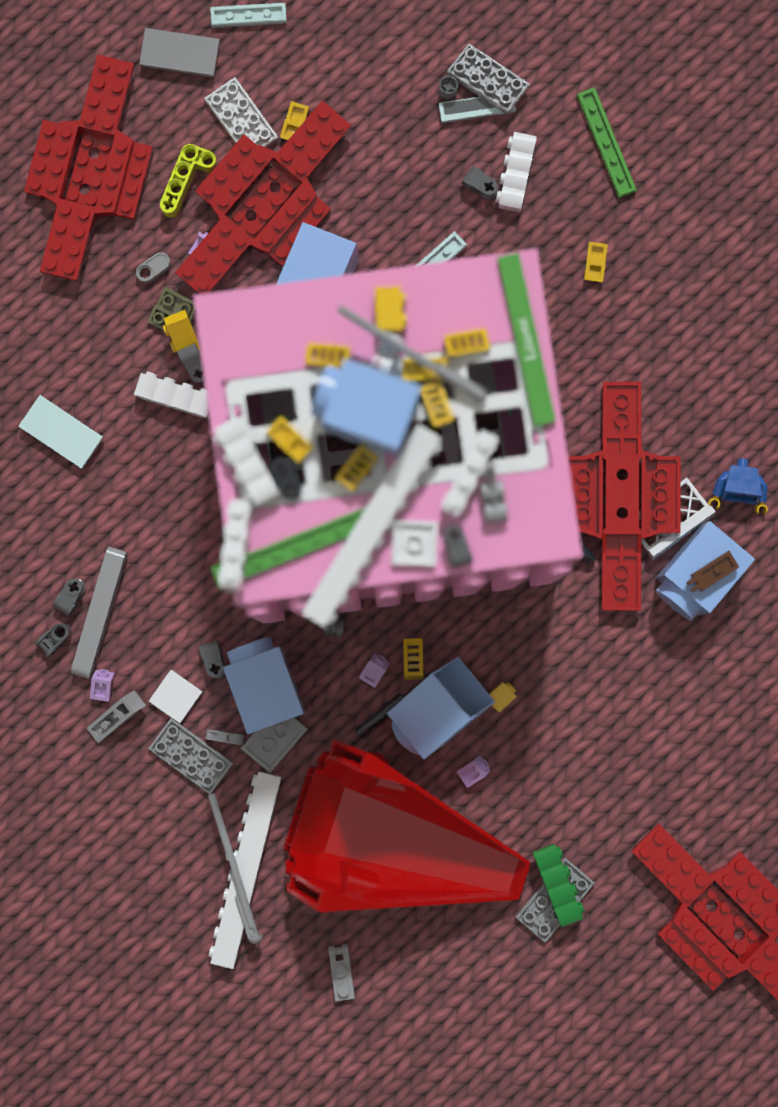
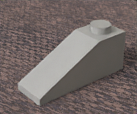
(116, 716)

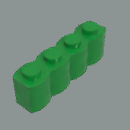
(557, 884)

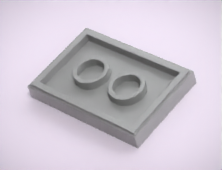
(273, 742)

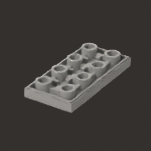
(179, 52)
(488, 79)
(190, 756)
(539, 913)

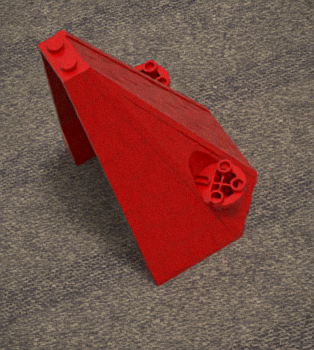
(384, 842)

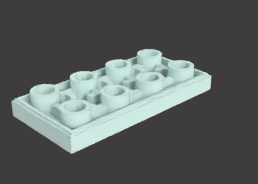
(61, 431)

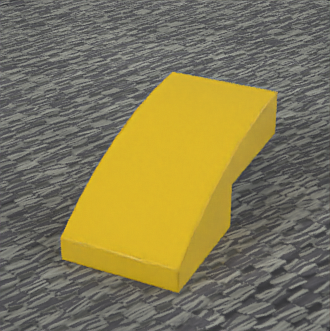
(296, 116)
(595, 261)
(416, 372)
(289, 439)

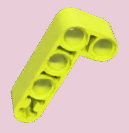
(184, 182)

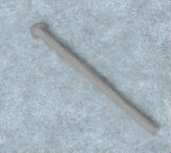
(443, 371)
(242, 899)

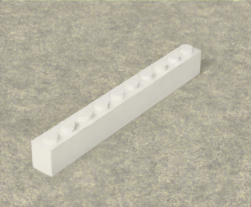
(371, 525)
(248, 860)

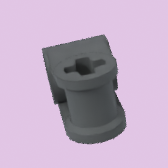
(478, 182)
(192, 361)
(459, 550)
(68, 599)
(51, 641)
(212, 655)

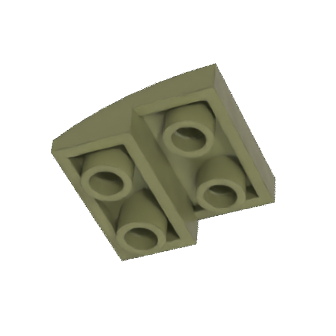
(169, 304)

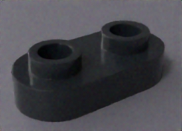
(286, 478)

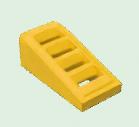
(460, 335)
(328, 347)
(443, 420)
(358, 479)
(413, 675)

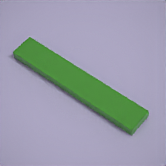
(606, 143)

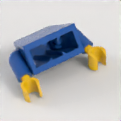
(741, 485)

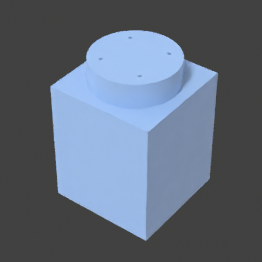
(318, 256)
(366, 406)
(700, 549)
(262, 685)
(439, 709)

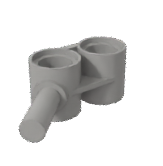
(493, 496)

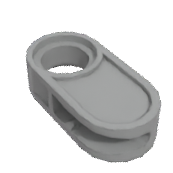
(156, 264)
(224, 737)

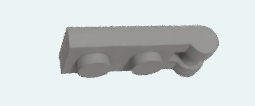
(341, 973)

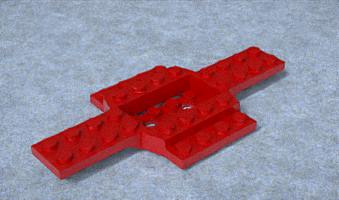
(236, 175)
(113, 177)
(659, 495)
(694, 889)

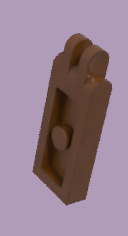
(713, 571)

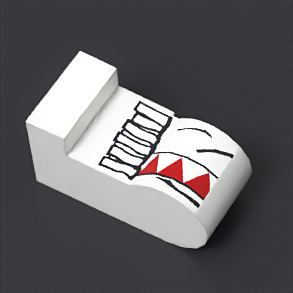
(385, 356)

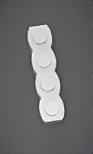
(517, 172)
(172, 395)
(246, 461)
(471, 469)
(237, 541)

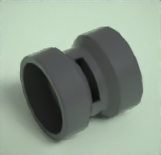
(448, 84)
(336, 628)

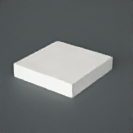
(414, 543)
(175, 696)

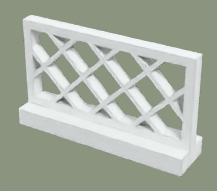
(687, 526)

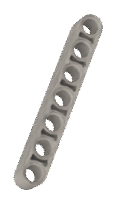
(99, 612)

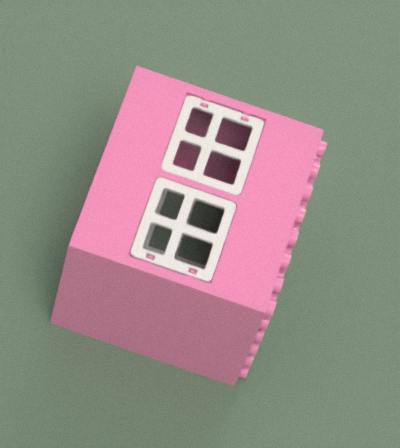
(257, 372)

